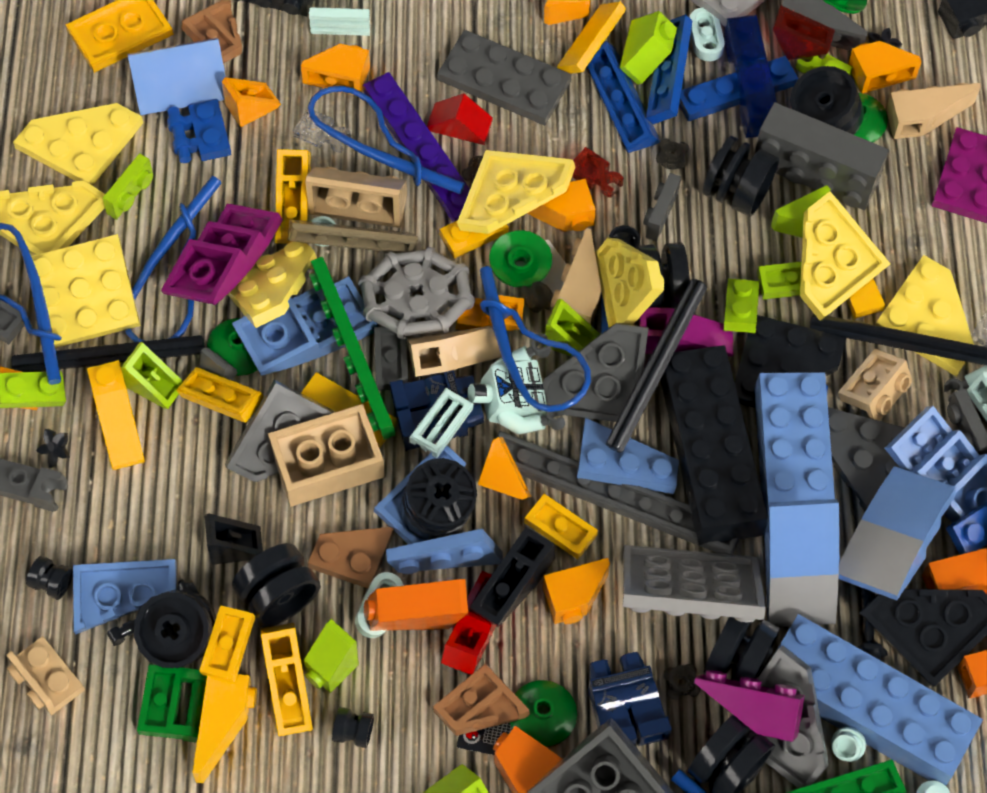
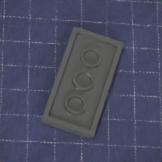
(504, 77)

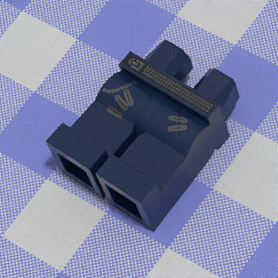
(416, 398)
(628, 692)

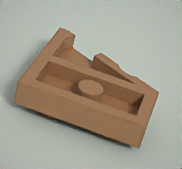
(213, 23)
(351, 554)
(479, 704)

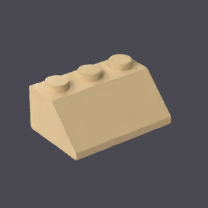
(356, 196)
(326, 455)

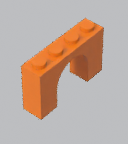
(963, 573)

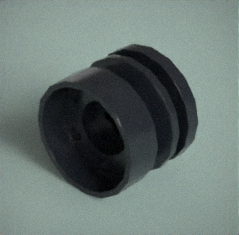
(736, 174)
(440, 517)

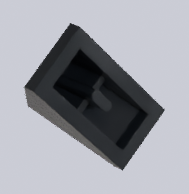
(231, 539)

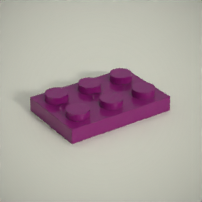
(964, 177)

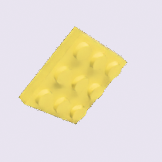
(87, 290)

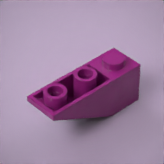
(699, 333)
(762, 709)

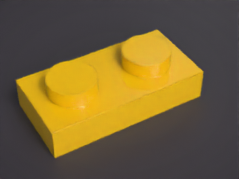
(462, 242)
(561, 526)
(227, 643)

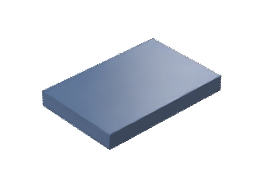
(177, 75)

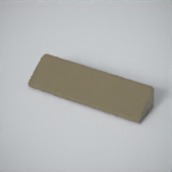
(351, 236)

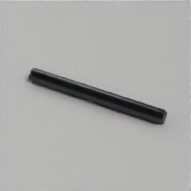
(901, 339)
(108, 353)
(656, 365)

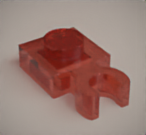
(596, 171)

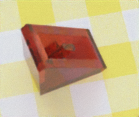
(801, 35)

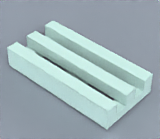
(339, 21)
(427, 444)

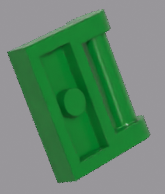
(162, 701)

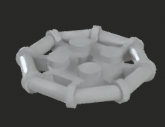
(412, 279)

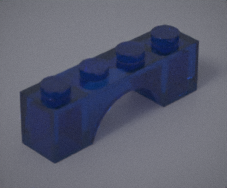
(747, 53)

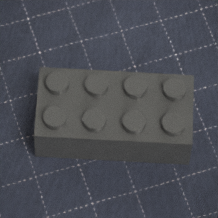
(822, 155)

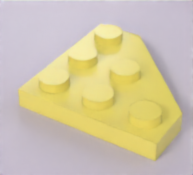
(80, 141)
(511, 187)
(50, 215)
(835, 256)
(627, 281)
(271, 282)
(929, 307)

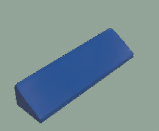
(621, 100)

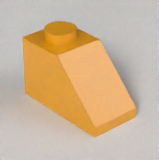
(882, 65)
(337, 67)
(569, 210)
(574, 590)

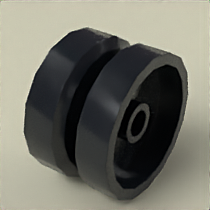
(829, 97)
(674, 270)
(276, 584)
(155, 628)
(745, 652)
(726, 754)

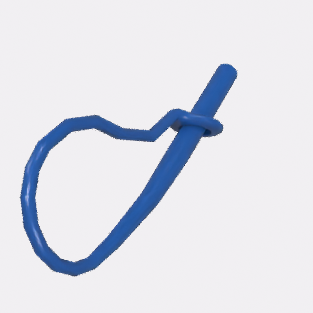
(412, 168)
(168, 240)
(499, 312)
(42, 315)

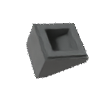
(216, 364)

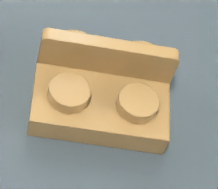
(877, 384)
(46, 675)

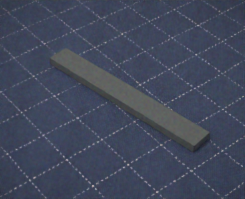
(627, 500)

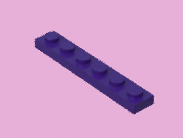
(414, 135)

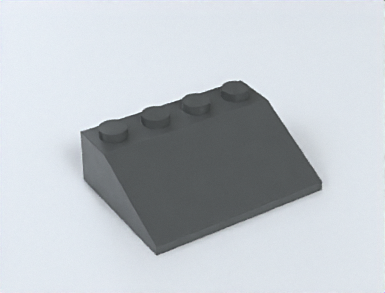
(603, 764)

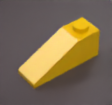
(291, 189)
(115, 415)
(286, 679)
(222, 717)

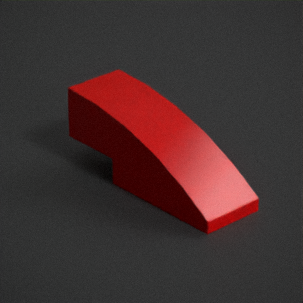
(469, 635)

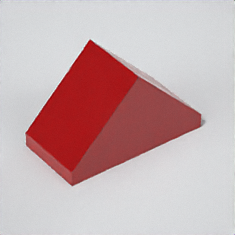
(460, 119)

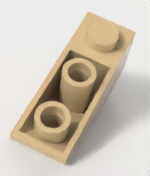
(922, 110)
(581, 280)
(452, 350)

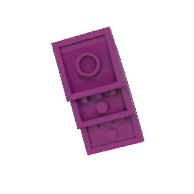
(222, 254)

